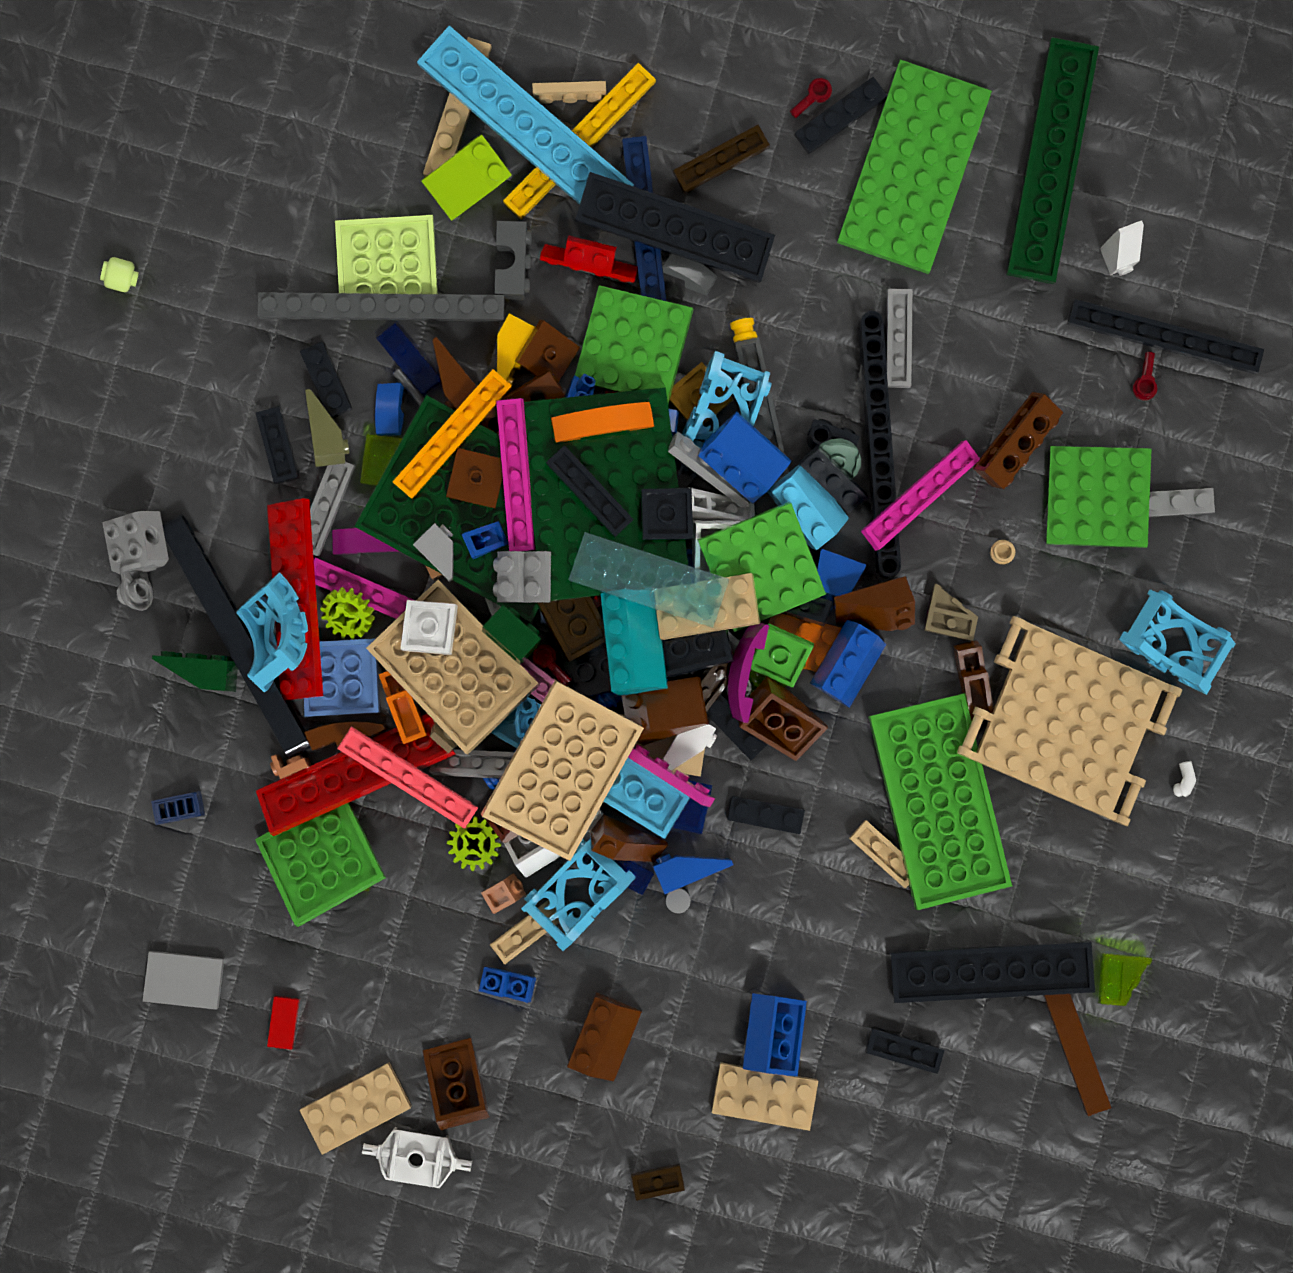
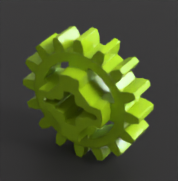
(347, 613)
(482, 852)

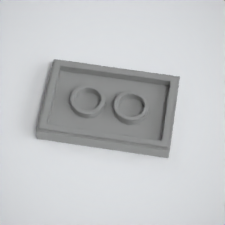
(183, 980)

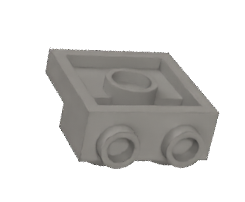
(523, 577)

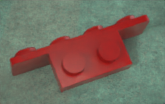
(589, 257)

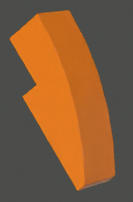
(403, 709)

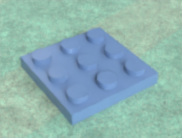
(347, 680)

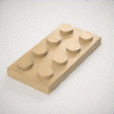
(737, 610)
(764, 1097)
(355, 1108)

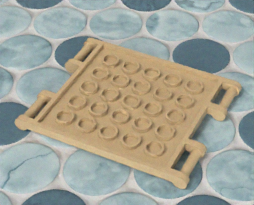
(1069, 721)

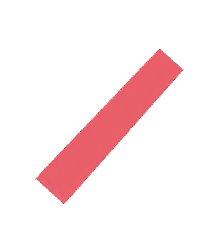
(407, 777)

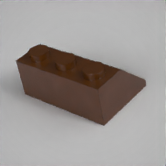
(604, 1038)

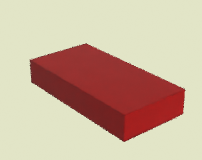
(283, 1022)

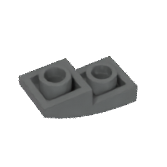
(695, 274)

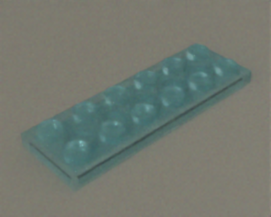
(649, 580)

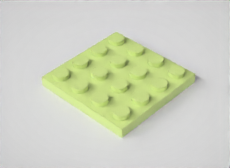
(387, 255)

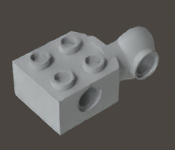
(134, 548)

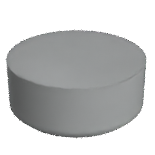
(678, 900)

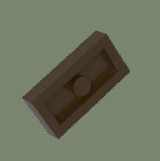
(657, 1182)

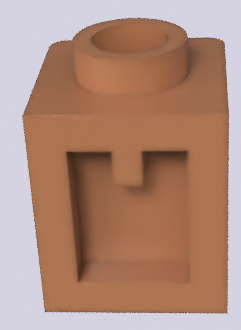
(293, 765)
(504, 893)

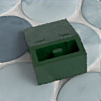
(512, 634)
(203, 673)

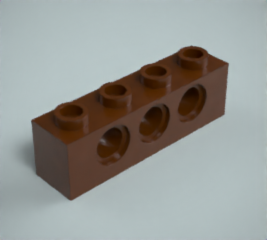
(544, 383)
(991, 466)

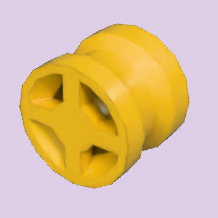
(743, 329)

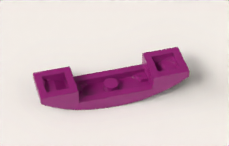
(356, 541)
(740, 668)

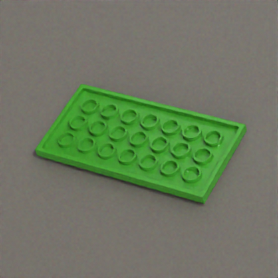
(914, 167)
(939, 802)

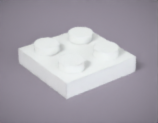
(429, 627)

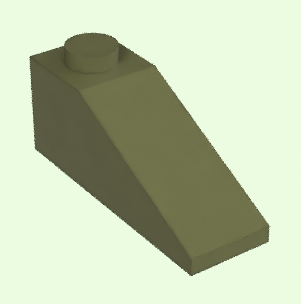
(326, 436)

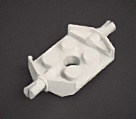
(436, 1152)

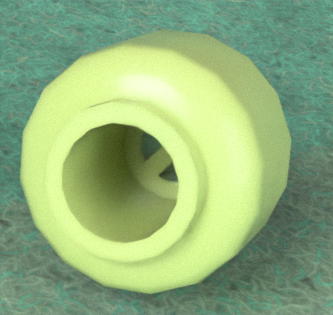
(119, 274)

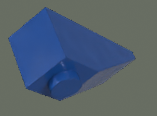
(682, 870)

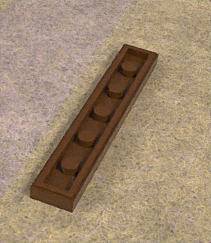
(1077, 1053)

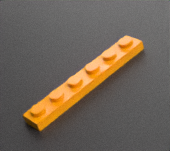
(452, 434)

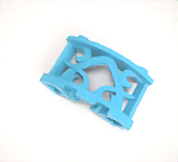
(716, 377)
(280, 607)
(1140, 641)
(571, 925)

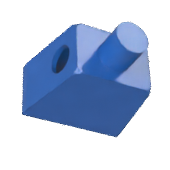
(837, 573)

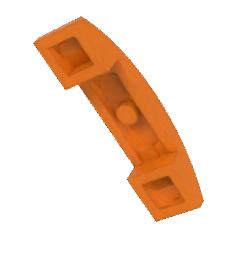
(602, 421)

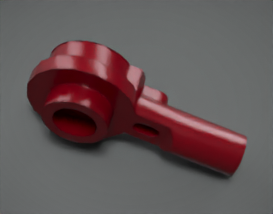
(818, 91)
(1145, 386)
(545, 658)

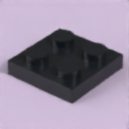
(666, 514)

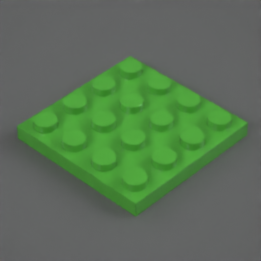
(633, 341)
(1098, 496)
(775, 554)
(320, 863)

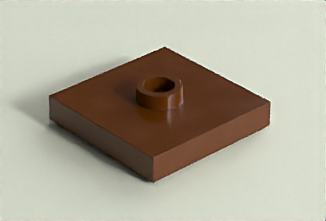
(546, 350)
(475, 478)

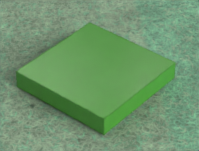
(782, 656)

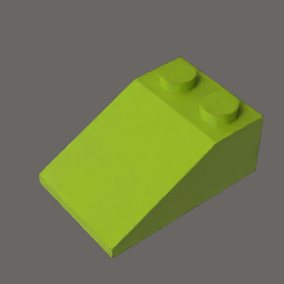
(466, 177)

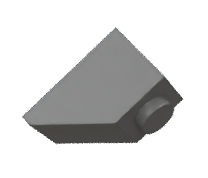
(438, 549)

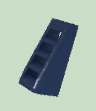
(197, 804)

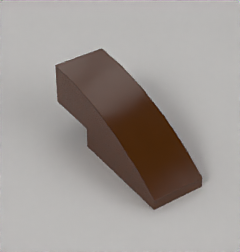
(973, 676)
(336, 732)

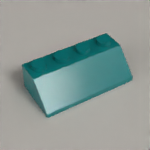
(633, 646)

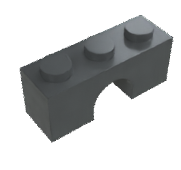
(513, 238)

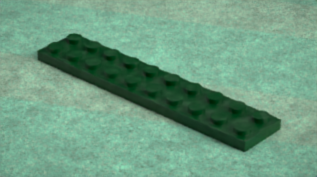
(1052, 160)

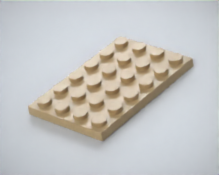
(460, 691)
(562, 770)

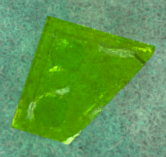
(1119, 977)

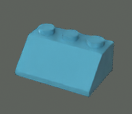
(814, 507)

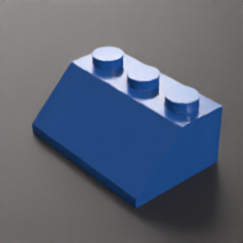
(744, 457)
(848, 662)
(774, 1035)

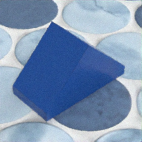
(485, 539)

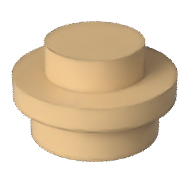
(1002, 552)

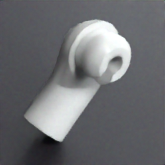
(1188, 780)

